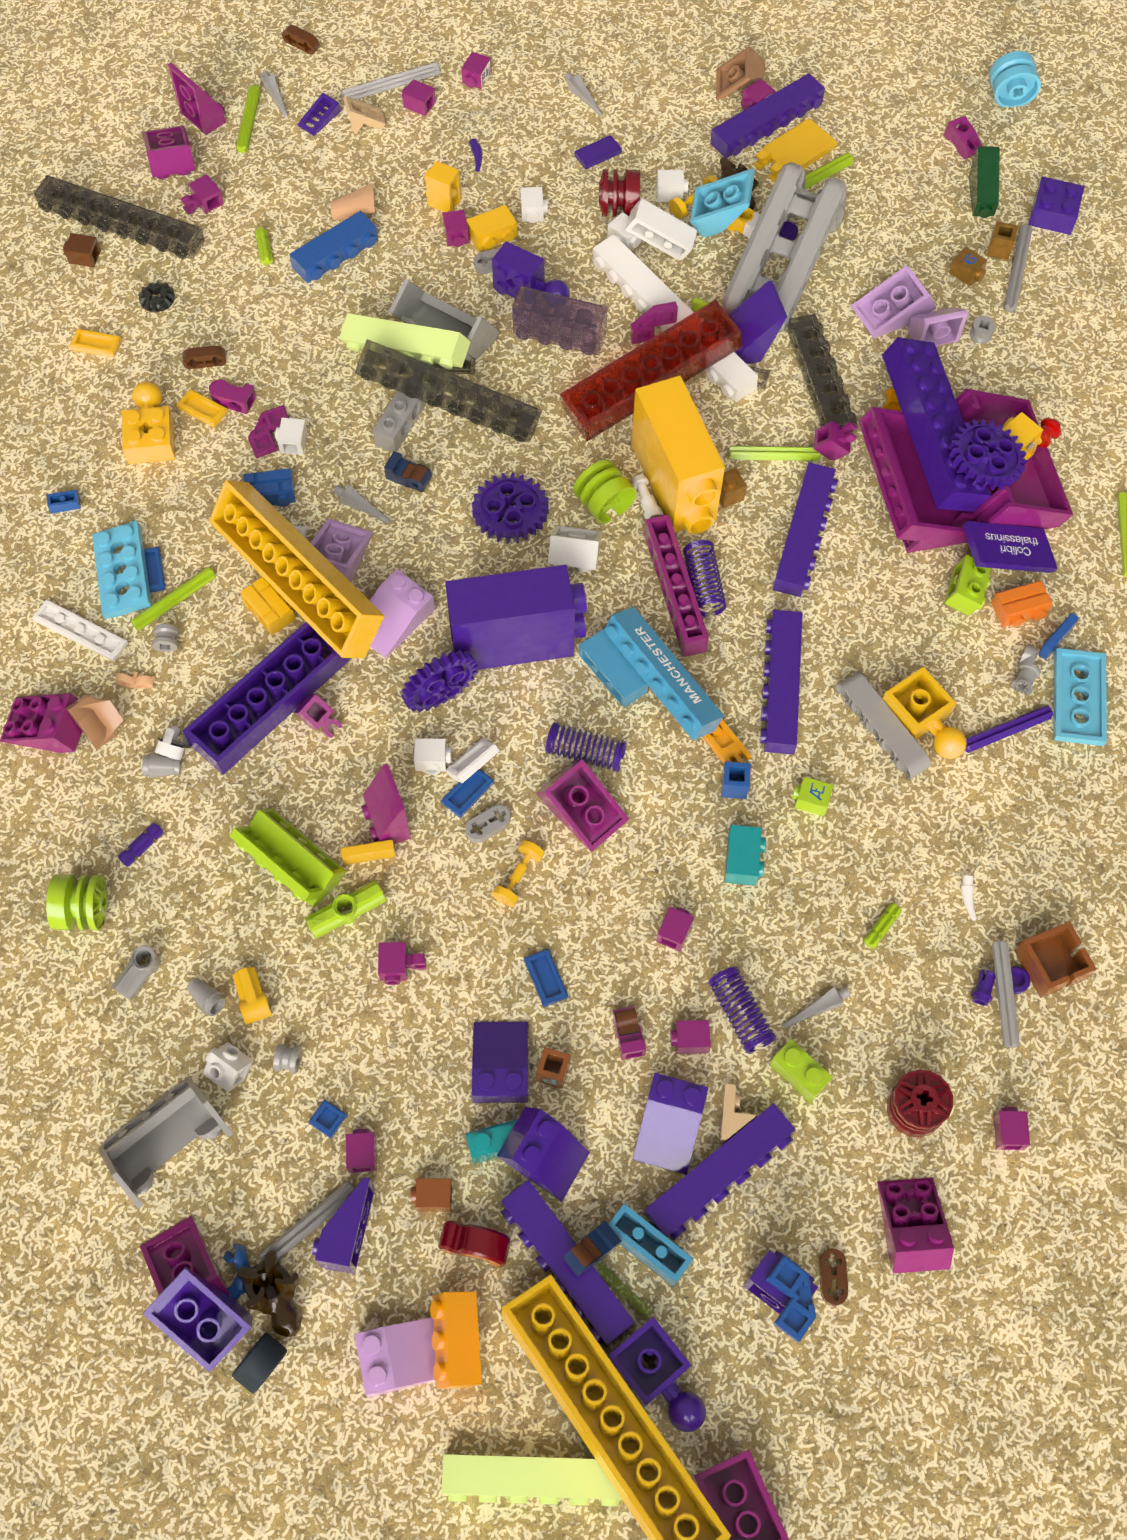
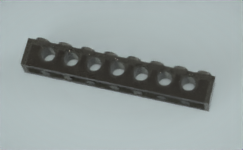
(119, 217)
(443, 381)

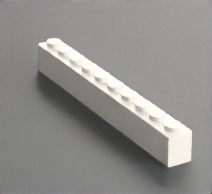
(648, 290)

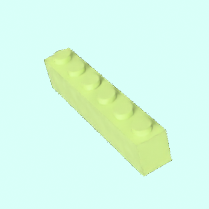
(416, 341)
(525, 1478)

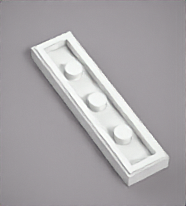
(80, 630)

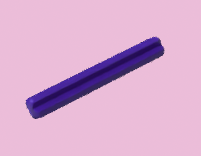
(1008, 728)

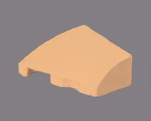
(356, 201)

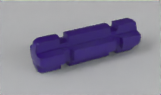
(140, 844)

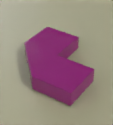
(657, 315)
(261, 437)

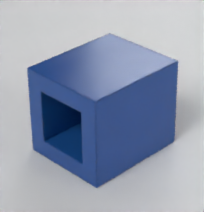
(735, 780)

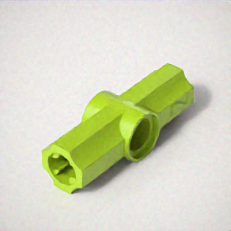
(330, 918)

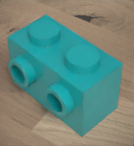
(743, 855)

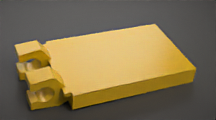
(799, 145)

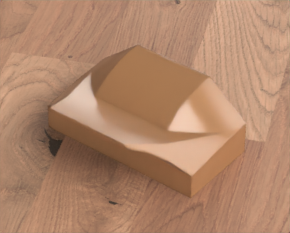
(96, 719)

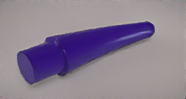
(477, 152)

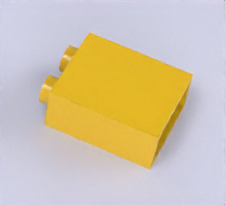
(677, 455)

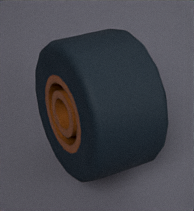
(259, 1363)

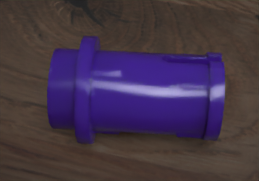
(983, 988)

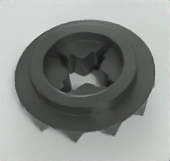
(157, 303)

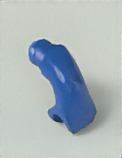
(240, 1260)

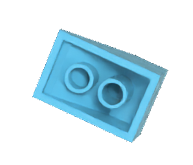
(721, 202)

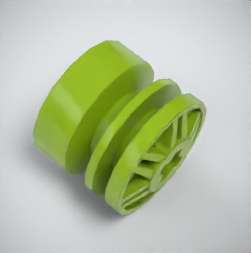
(604, 488)
(76, 902)

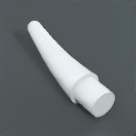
(967, 893)

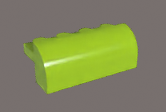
(289, 856)

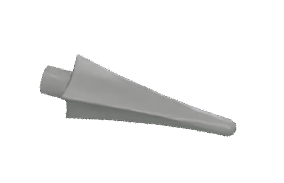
(271, 87)
(578, 88)
(351, 498)
(829, 1001)

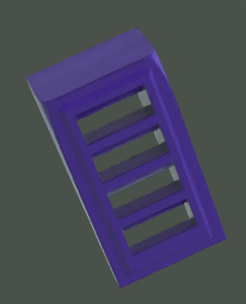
(323, 101)

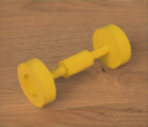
(678, 207)
(531, 851)

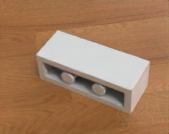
(661, 229)

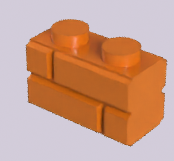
(1021, 604)

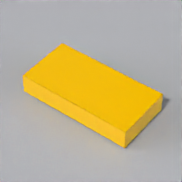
(95, 343)
(202, 408)
(368, 852)

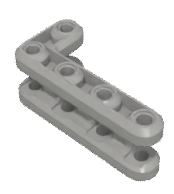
(786, 201)

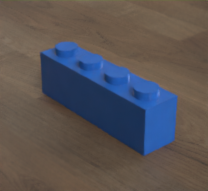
(334, 247)

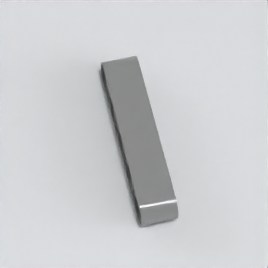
(884, 725)

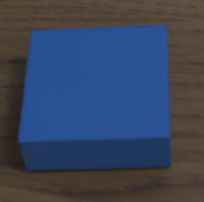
(327, 1119)

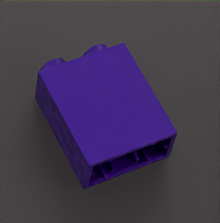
(516, 616)

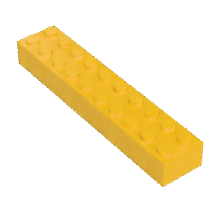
(296, 569)
(609, 1417)

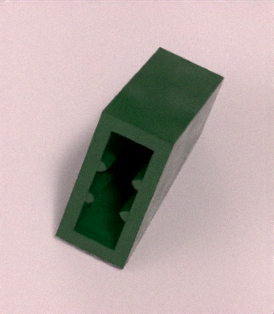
(985, 181)

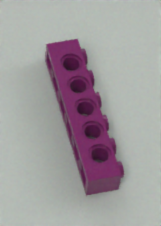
(676, 586)

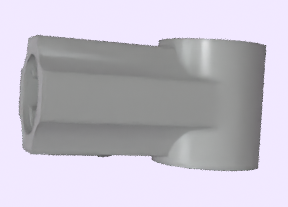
(134, 974)

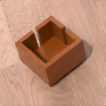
(1049, 959)

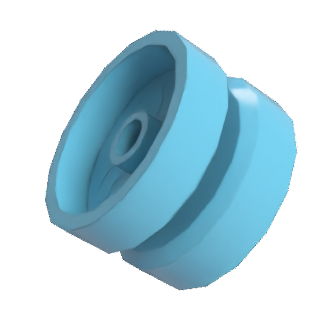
(1014, 79)

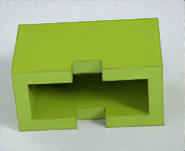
(800, 1071)

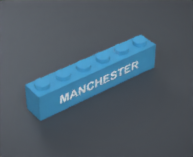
(663, 673)

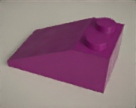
(196, 103)
(168, 152)
(583, 804)
(385, 809)
(180, 1251)

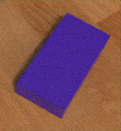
(598, 152)

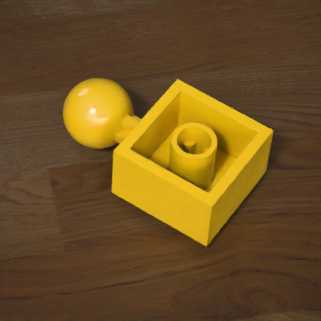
(148, 430)
(922, 707)

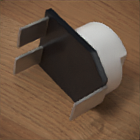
(170, 746)

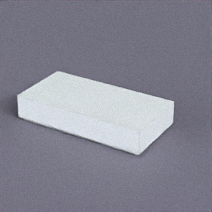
(472, 760)

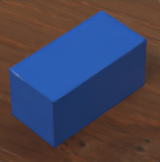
(63, 501)

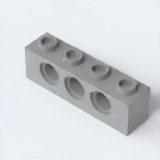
(397, 421)

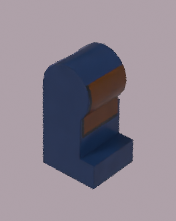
(407, 473)
(592, 1249)

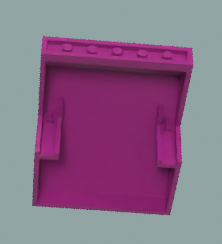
(1030, 502)

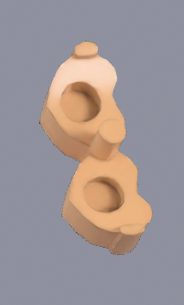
(135, 682)

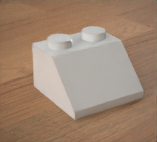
(575, 548)

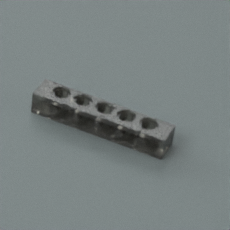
(819, 371)

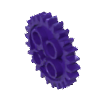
(987, 454)
(494, 498)
(439, 681)

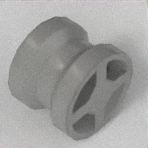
(982, 329)
(165, 638)
(287, 1058)

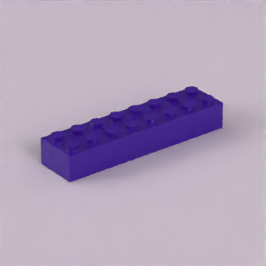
(931, 420)
(263, 698)

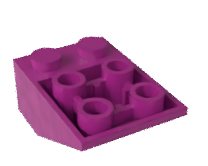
(42, 723)
(915, 1226)

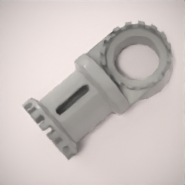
(1027, 671)

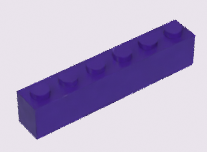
(767, 116)
(804, 530)
(782, 682)
(719, 1172)
(551, 1242)

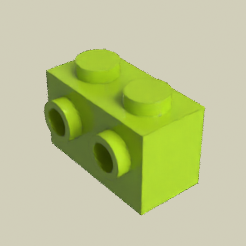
(967, 586)

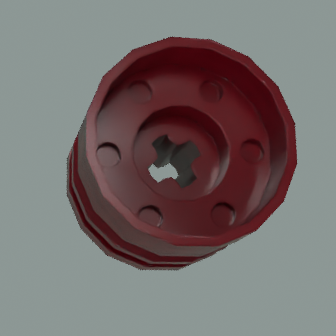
(618, 192)
(906, 1109)

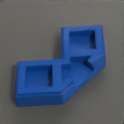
(794, 1284)

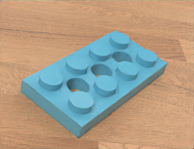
(134, 575)
(1066, 705)

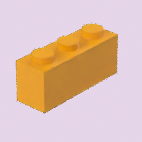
(456, 1340)

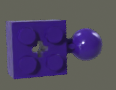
(517, 268)
(685, 1408)

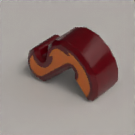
(475, 1242)

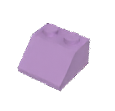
(938, 326)

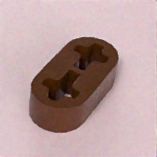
(300, 39)
(204, 357)
(826, 1277)

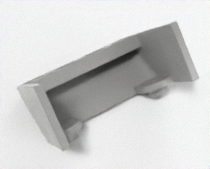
(423, 309)
(158, 1135)

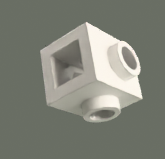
(227, 1066)

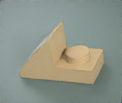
(363, 113)
(731, 1121)

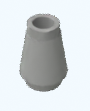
(159, 766)
(206, 997)

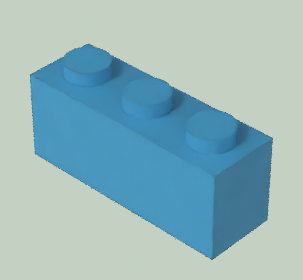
(612, 668)
(650, 1245)

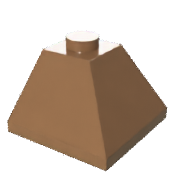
(739, 73)

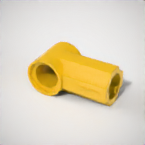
(252, 1001)

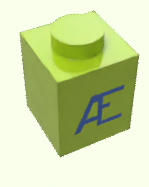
(812, 796)

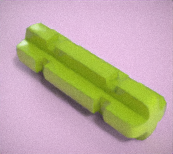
(263, 245)
(882, 925)

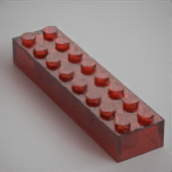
(679, 350)

